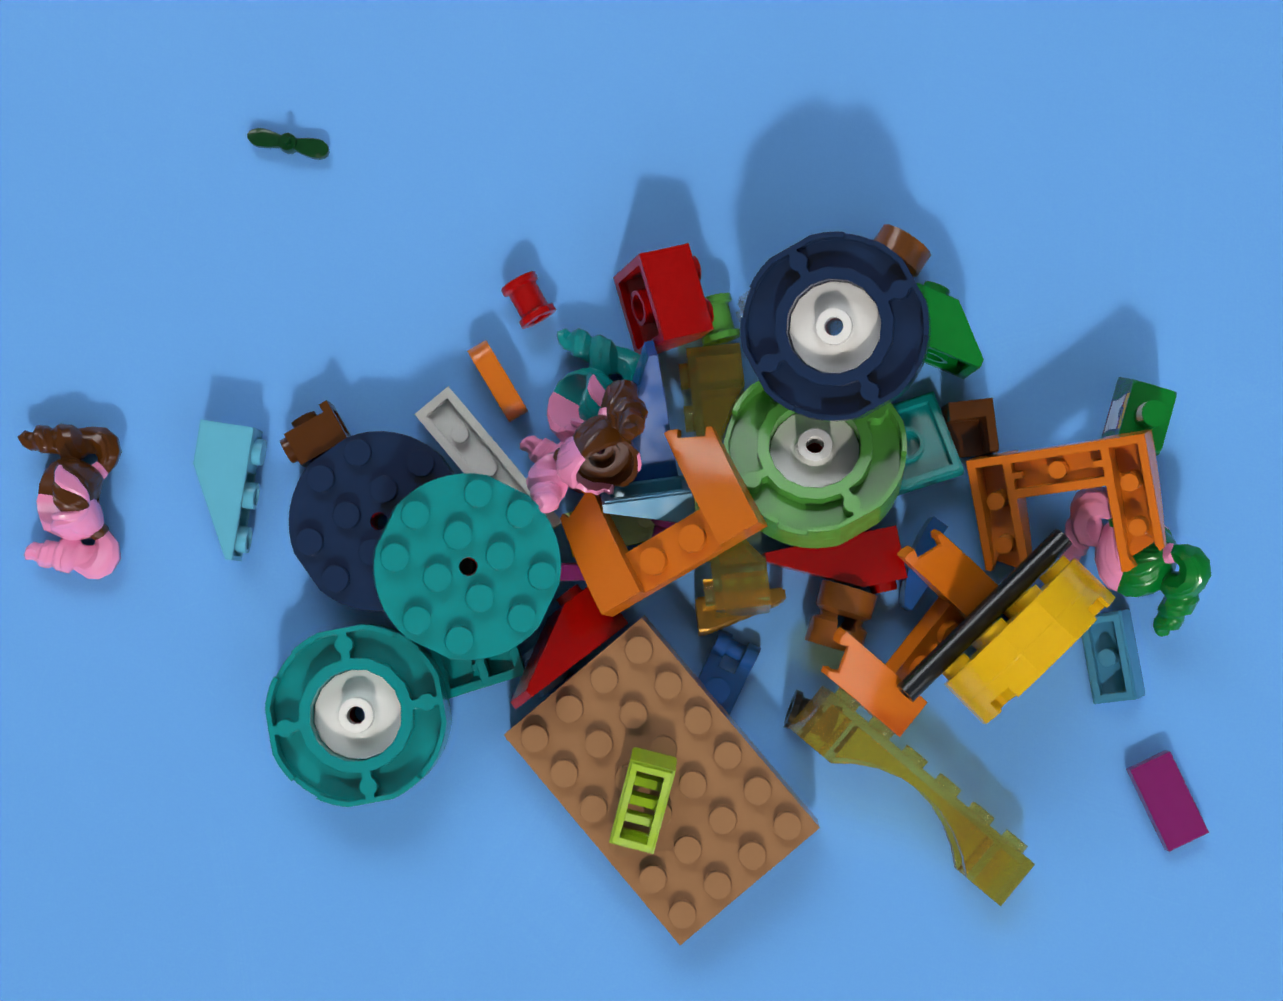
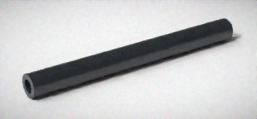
(984, 615)

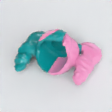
(581, 391)

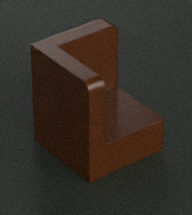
(972, 426)

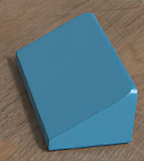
(1113, 658)

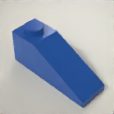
(652, 444)

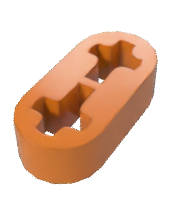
(497, 381)

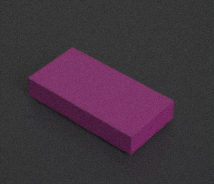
(1167, 800)

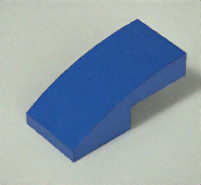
(914, 587)

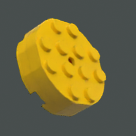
(1037, 633)

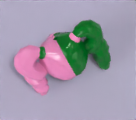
(1154, 567)

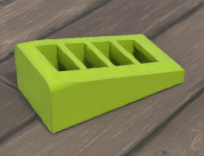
(654, 764)

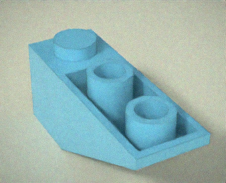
(226, 471)

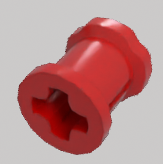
(528, 299)

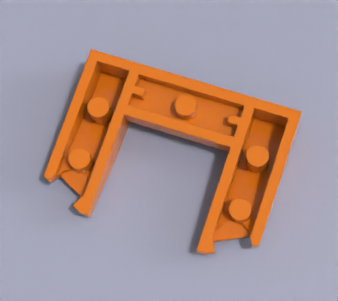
(1119, 462)
(723, 520)
(874, 684)

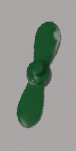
(288, 143)

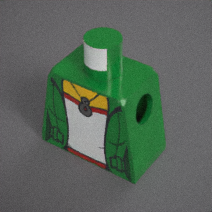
(1139, 408)

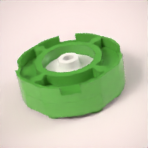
(813, 475)

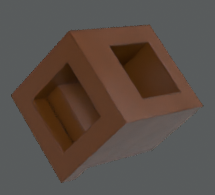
(314, 434)

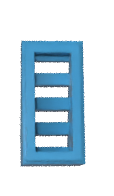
(651, 499)

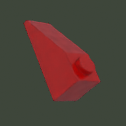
(859, 562)
(565, 640)

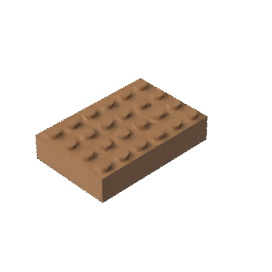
(727, 804)

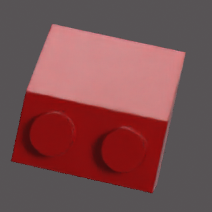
(664, 298)

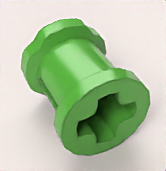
(723, 325)

